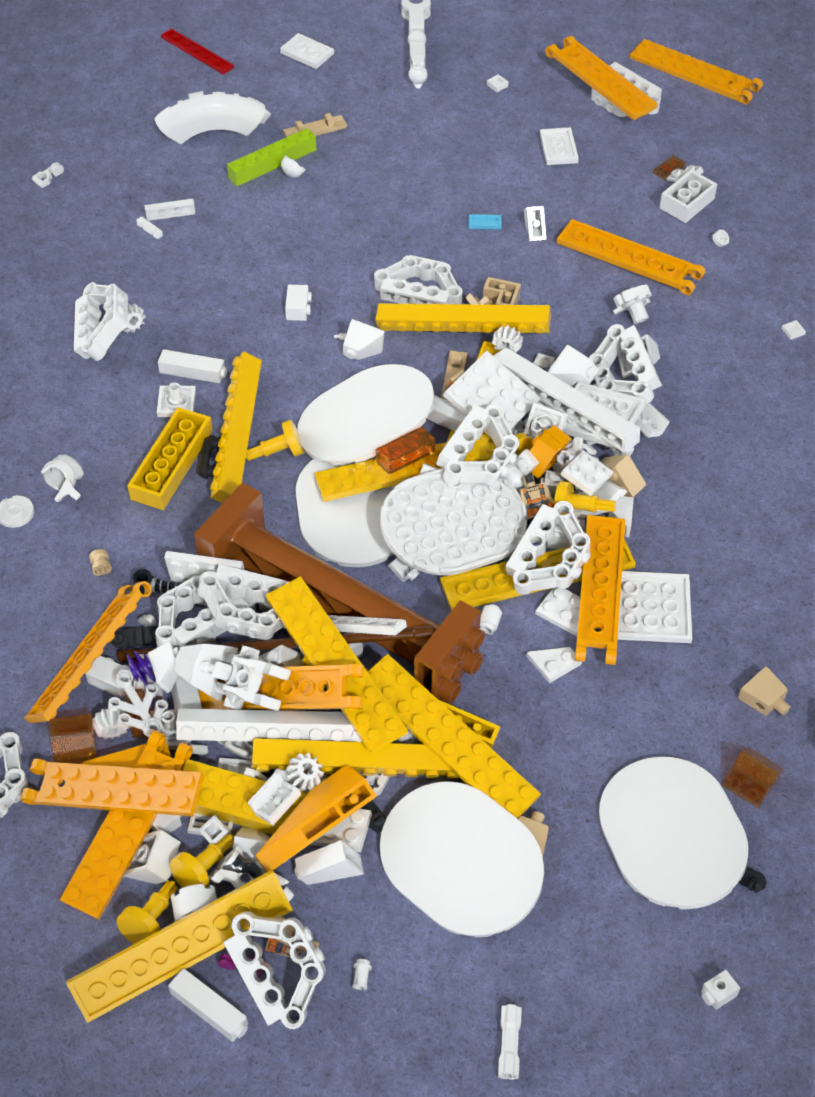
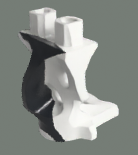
(235, 865)

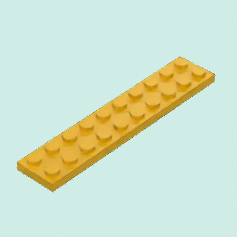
(369, 476)
(494, 584)
(324, 645)
(451, 739)
(174, 947)

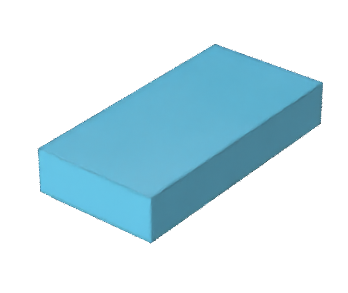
(485, 221)

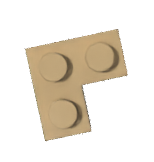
(502, 291)
(624, 473)

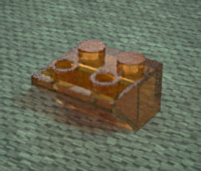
(73, 739)
(752, 777)

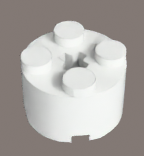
(191, 899)

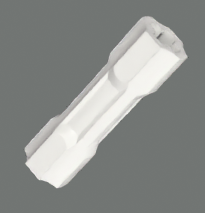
(510, 1024)

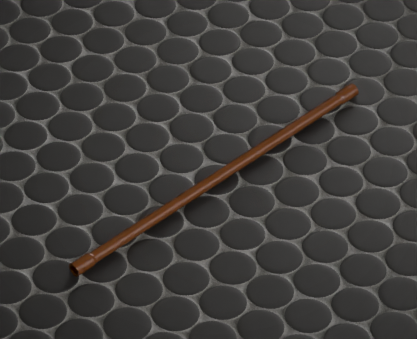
(414, 633)

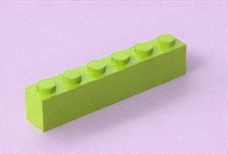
(270, 157)

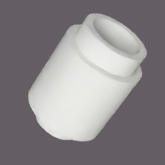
(490, 618)

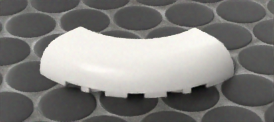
(210, 113)

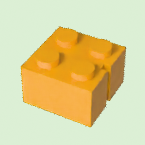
(547, 448)

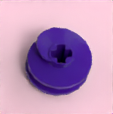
(141, 668)

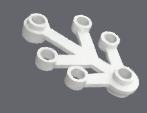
(138, 707)

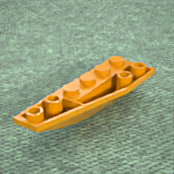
(315, 815)

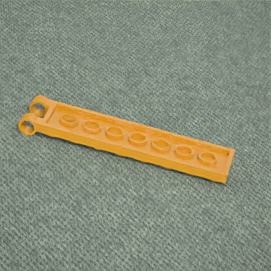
(696, 71)
(602, 78)
(630, 255)
(601, 588)
(89, 649)
(302, 689)
(115, 788)
(118, 840)

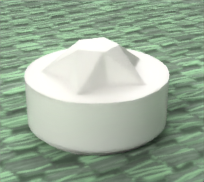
(720, 238)

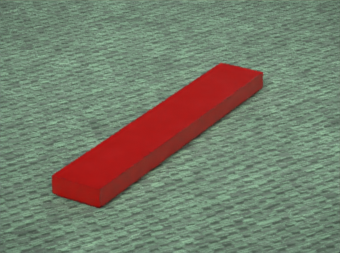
(197, 51)

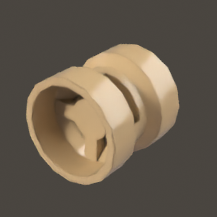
(99, 561)

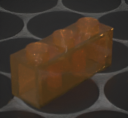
(405, 450)

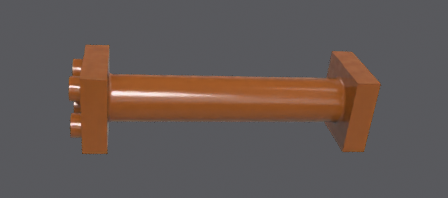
(240, 534)

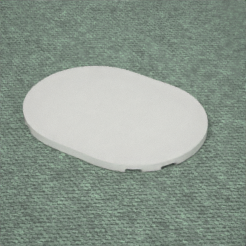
(365, 413)
(452, 526)
(342, 528)
(673, 832)
(462, 859)

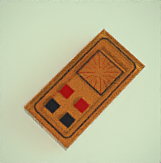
(667, 167)

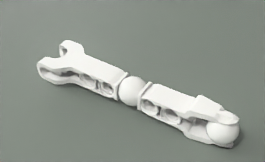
(416, 15)

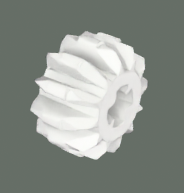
(135, 318)
(507, 338)
(106, 724)
(312, 775)

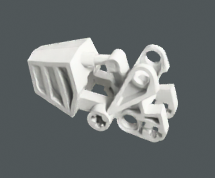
(203, 665)

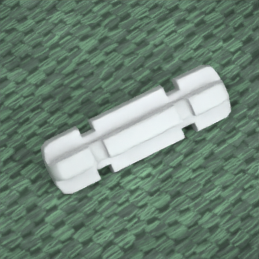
(149, 227)

